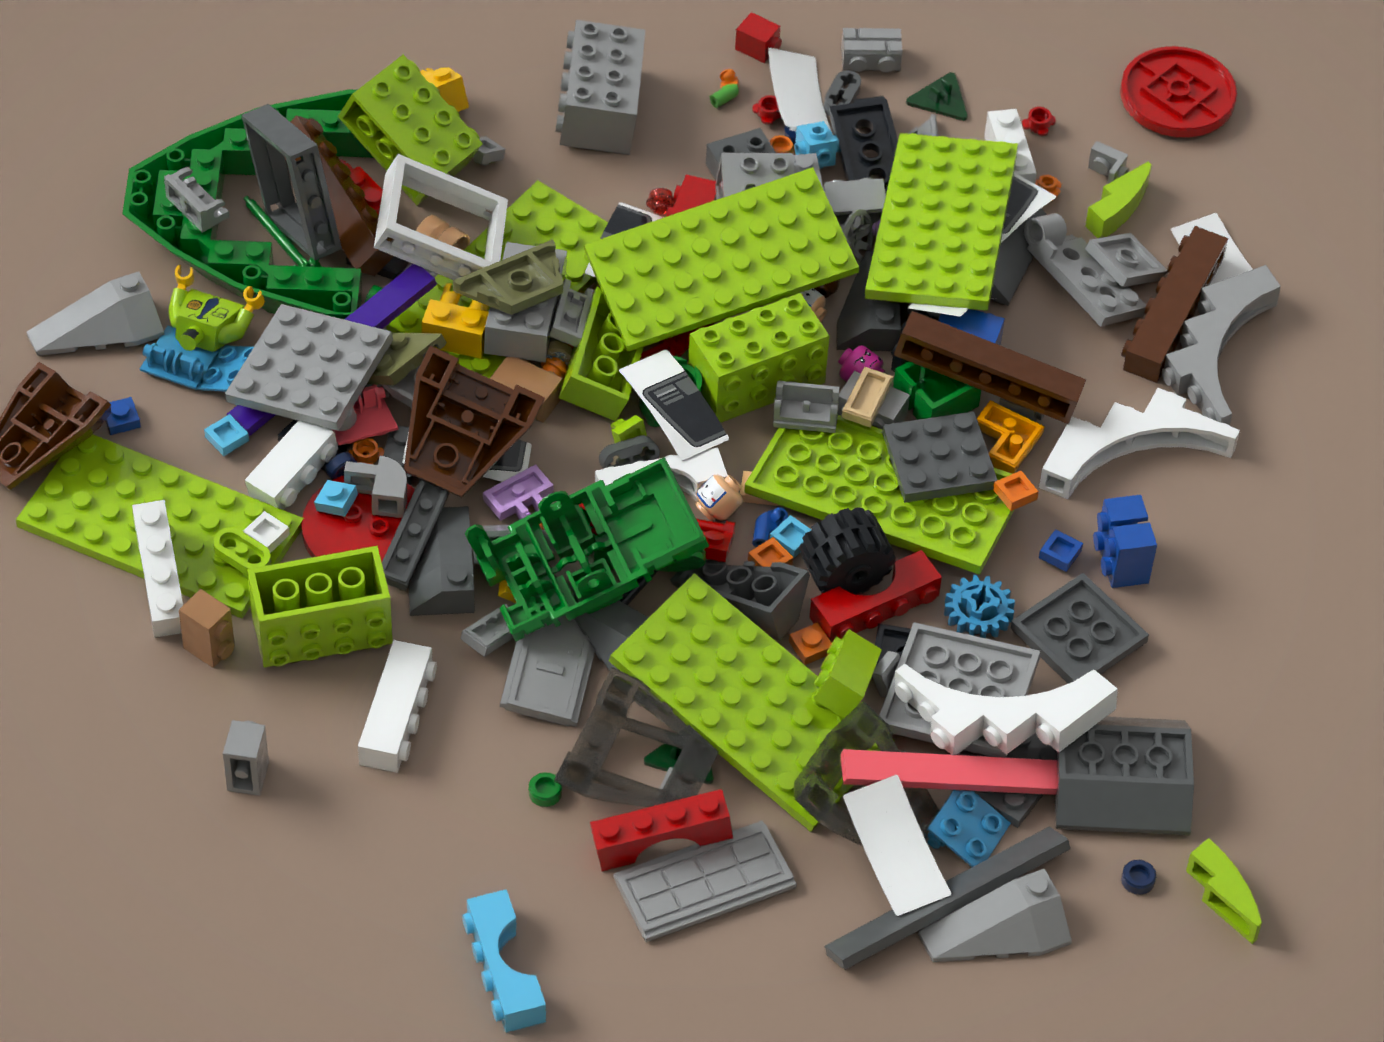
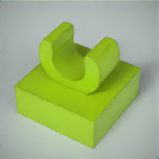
(628, 429)

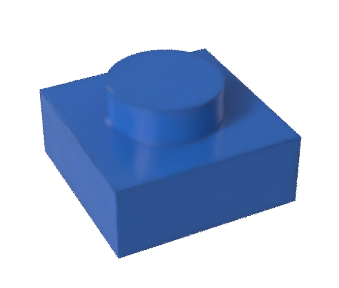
(122, 416)
(1060, 550)

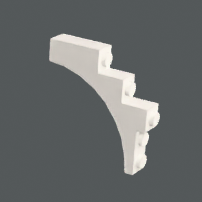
(1126, 430)
(1007, 722)

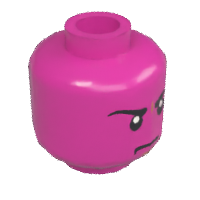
(858, 359)

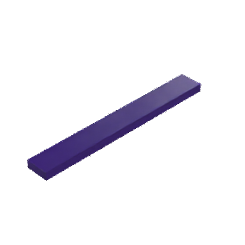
(375, 312)

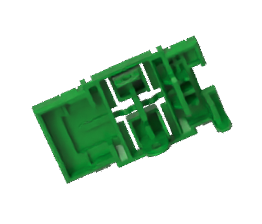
(644, 523)

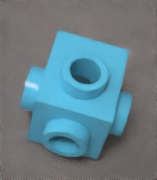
(817, 139)

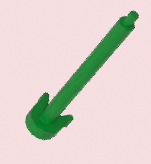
(277, 234)

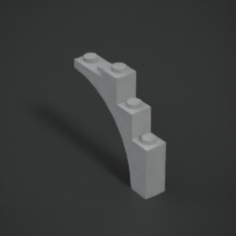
(1222, 312)

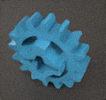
(965, 599)

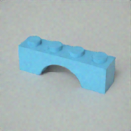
(516, 995)

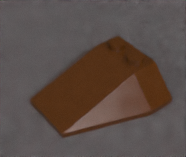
(462, 422)
(45, 423)

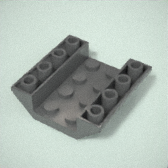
(1127, 778)

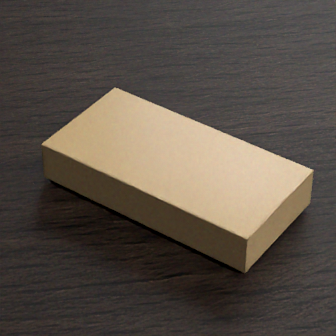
(867, 397)

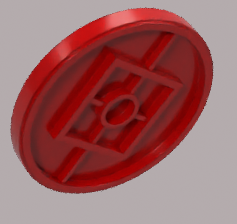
(1178, 91)
(359, 529)

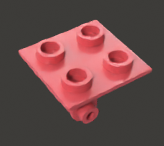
(372, 417)

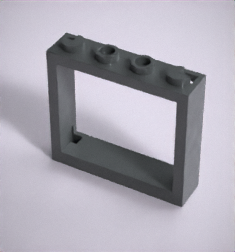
(311, 219)

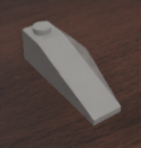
(109, 315)
(1009, 920)

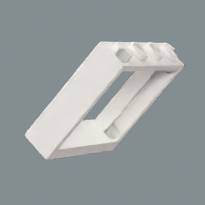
(425, 250)

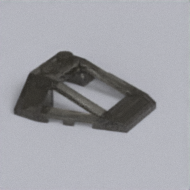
(600, 732)
(823, 771)

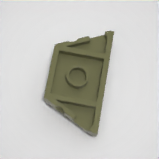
(515, 281)
(403, 356)

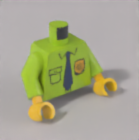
(206, 319)

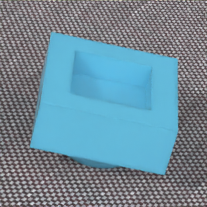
(226, 435)
(336, 498)
(790, 534)

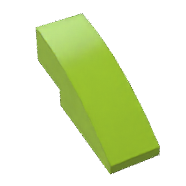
(1118, 201)
(1225, 889)

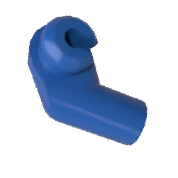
(767, 523)

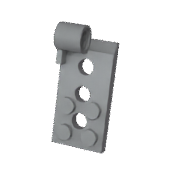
(1079, 272)

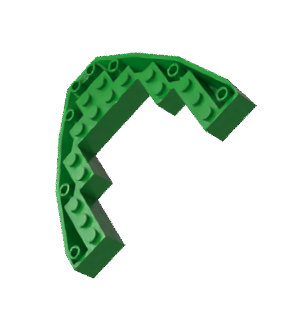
(242, 264)

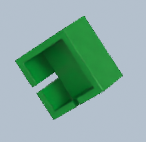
(935, 393)

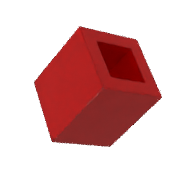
(756, 36)

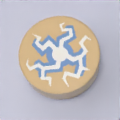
(560, 350)

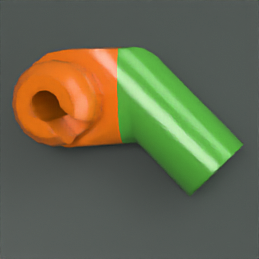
(728, 90)

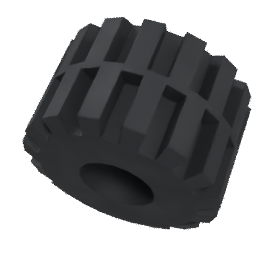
(847, 551)

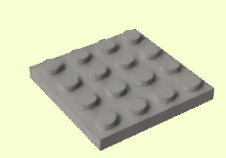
(309, 367)
(961, 664)

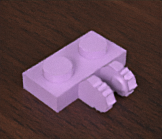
(518, 493)

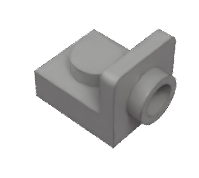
(1108, 161)

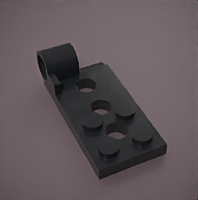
(882, 139)

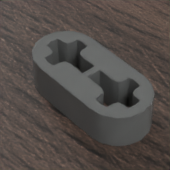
(837, 91)
(629, 451)

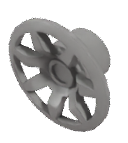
(855, 231)

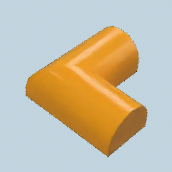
(1014, 434)

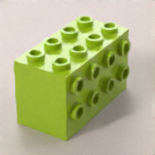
(409, 118)
(754, 351)
(320, 606)

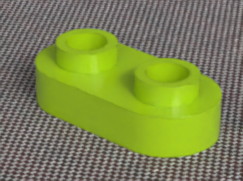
(245, 549)

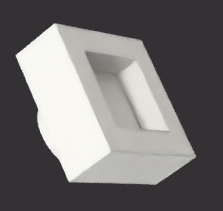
(268, 531)

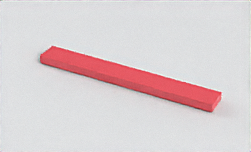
(951, 771)

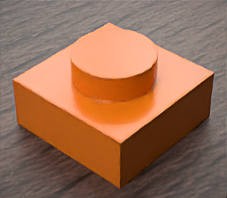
(1015, 490)
(770, 552)
(810, 643)

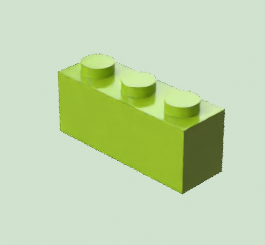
(846, 673)

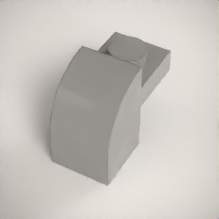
(383, 481)

